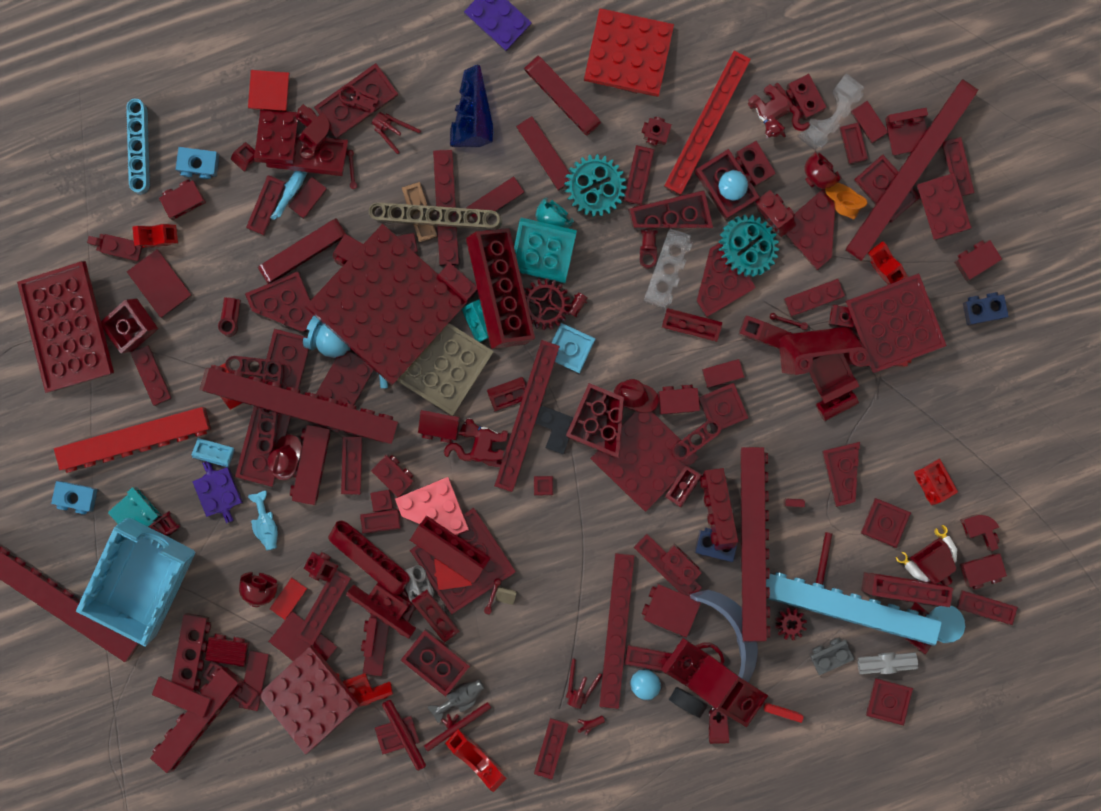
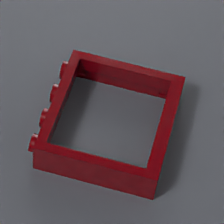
(906, 589)

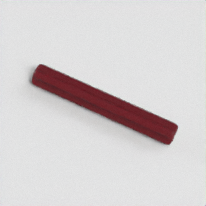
(404, 735)

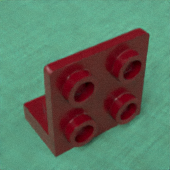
(906, 130)

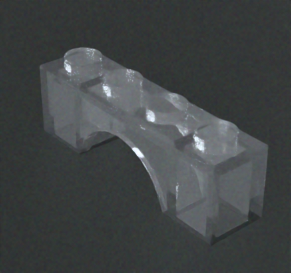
(845, 93)

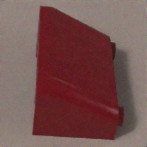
(800, 348)

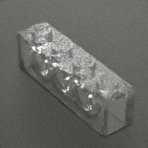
(673, 239)

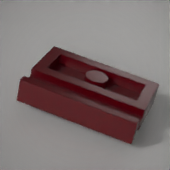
(388, 738)

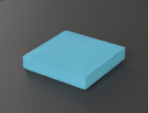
(573, 347)

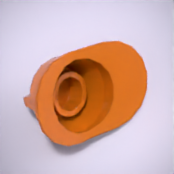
(846, 200)

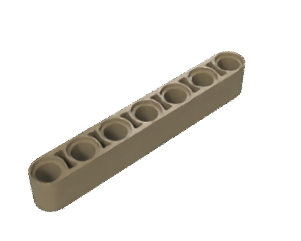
(427, 211)

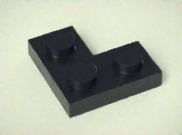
(559, 424)

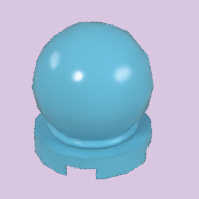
(324, 340)

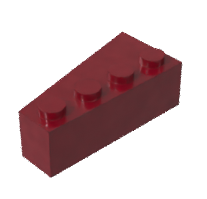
(676, 212)

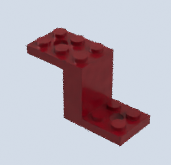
(714, 682)

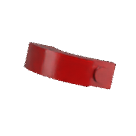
(476, 759)

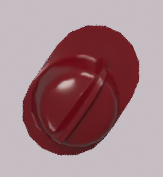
(637, 395)
(285, 457)

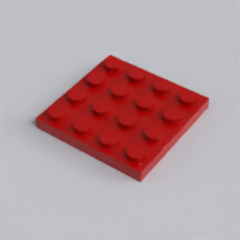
(628, 52)

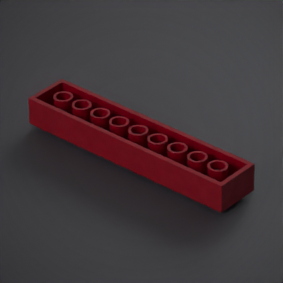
(292, 403)

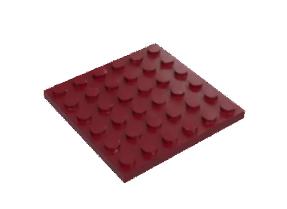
(386, 304)

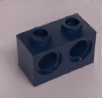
(986, 313)
(710, 551)

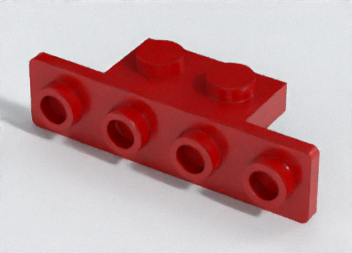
(363, 691)

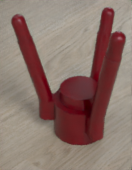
(383, 122)
(577, 697)

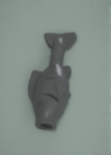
(461, 697)

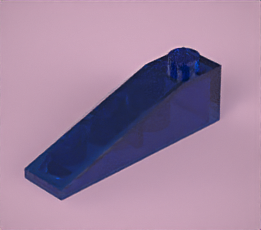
(473, 119)

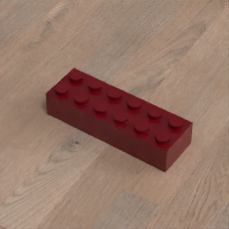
(500, 288)

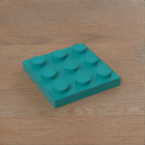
(544, 249)

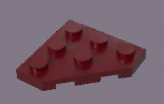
(814, 229)
(720, 283)
(283, 302)

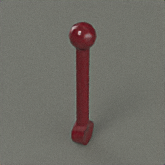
(353, 185)
(803, 326)
(487, 610)

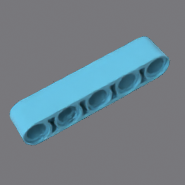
(133, 138)

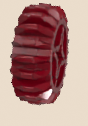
(561, 310)

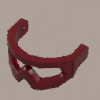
(707, 645)

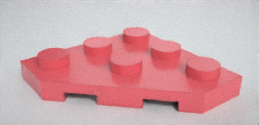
(436, 502)

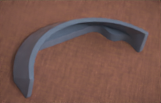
(733, 614)

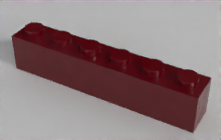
(191, 726)

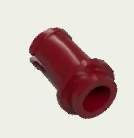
(577, 304)

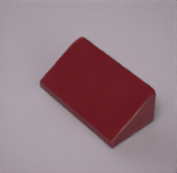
(507, 394)

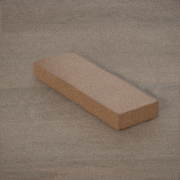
(415, 196)

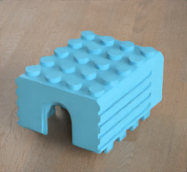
(135, 581)

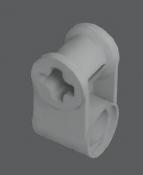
(418, 582)

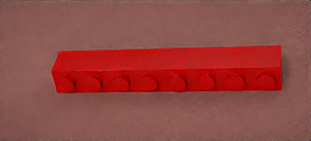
(131, 439)

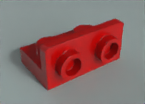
(935, 482)

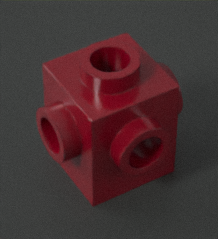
(656, 124)
(320, 566)

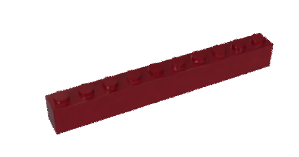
(753, 545)
(60, 604)

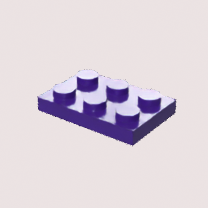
(498, 20)

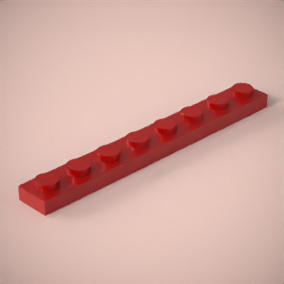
(707, 122)

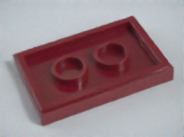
(877, 178)
(159, 283)
(292, 646)

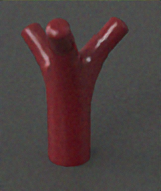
(450, 722)
(590, 724)

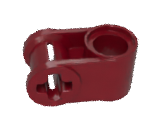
(164, 527)
(718, 728)

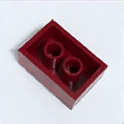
(710, 175)
(944, 206)
(435, 662)

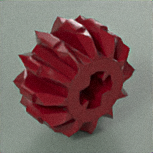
(783, 622)

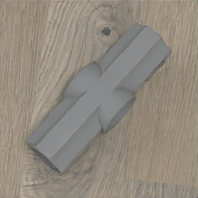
(887, 663)

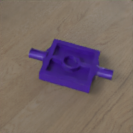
(217, 491)

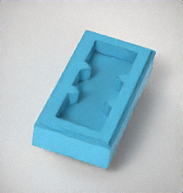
(213, 452)

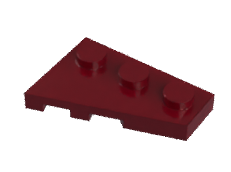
(842, 472)

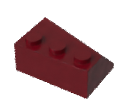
(598, 421)

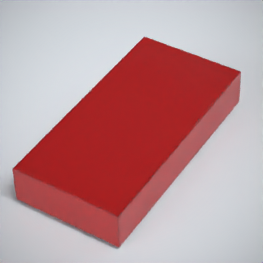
(288, 598)
(783, 712)

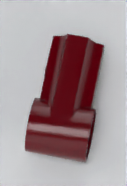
(229, 314)

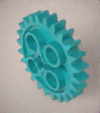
(587, 170)
(738, 231)

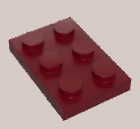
(276, 137)

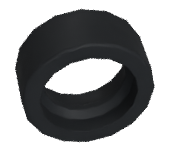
(688, 702)

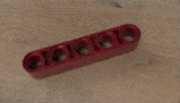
(562, 95)
(302, 251)
(368, 557)

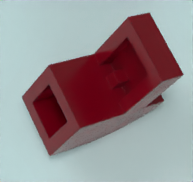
(315, 129)
(981, 524)

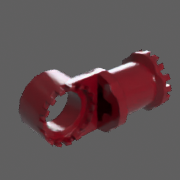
(648, 247)

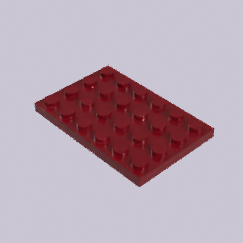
(65, 327)

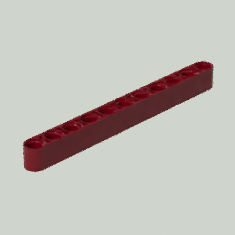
(911, 170)

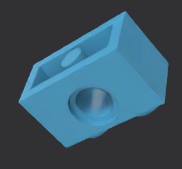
(186, 158)
(63, 492)

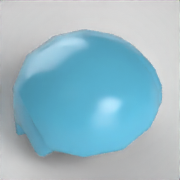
(733, 185)
(645, 684)

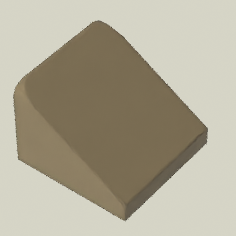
(505, 595)

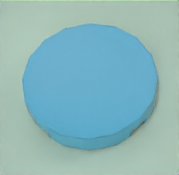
(952, 623)

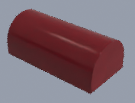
(837, 405)
(683, 486)

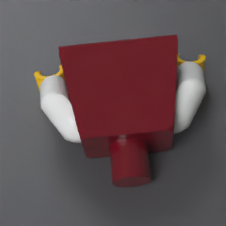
(934, 561)

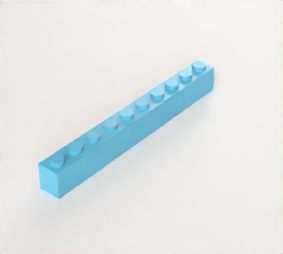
(854, 609)

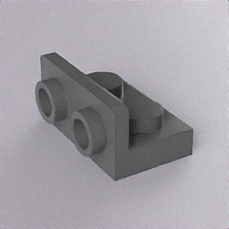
(831, 656)

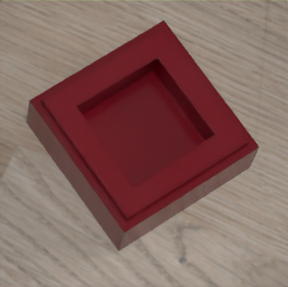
(543, 485)
(794, 502)

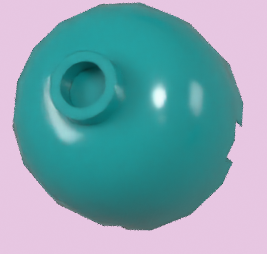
(553, 214)

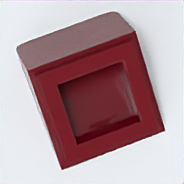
(243, 156)

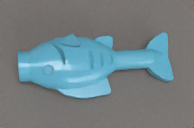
(291, 189)
(264, 526)

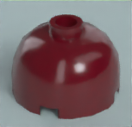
(820, 172)
(257, 589)

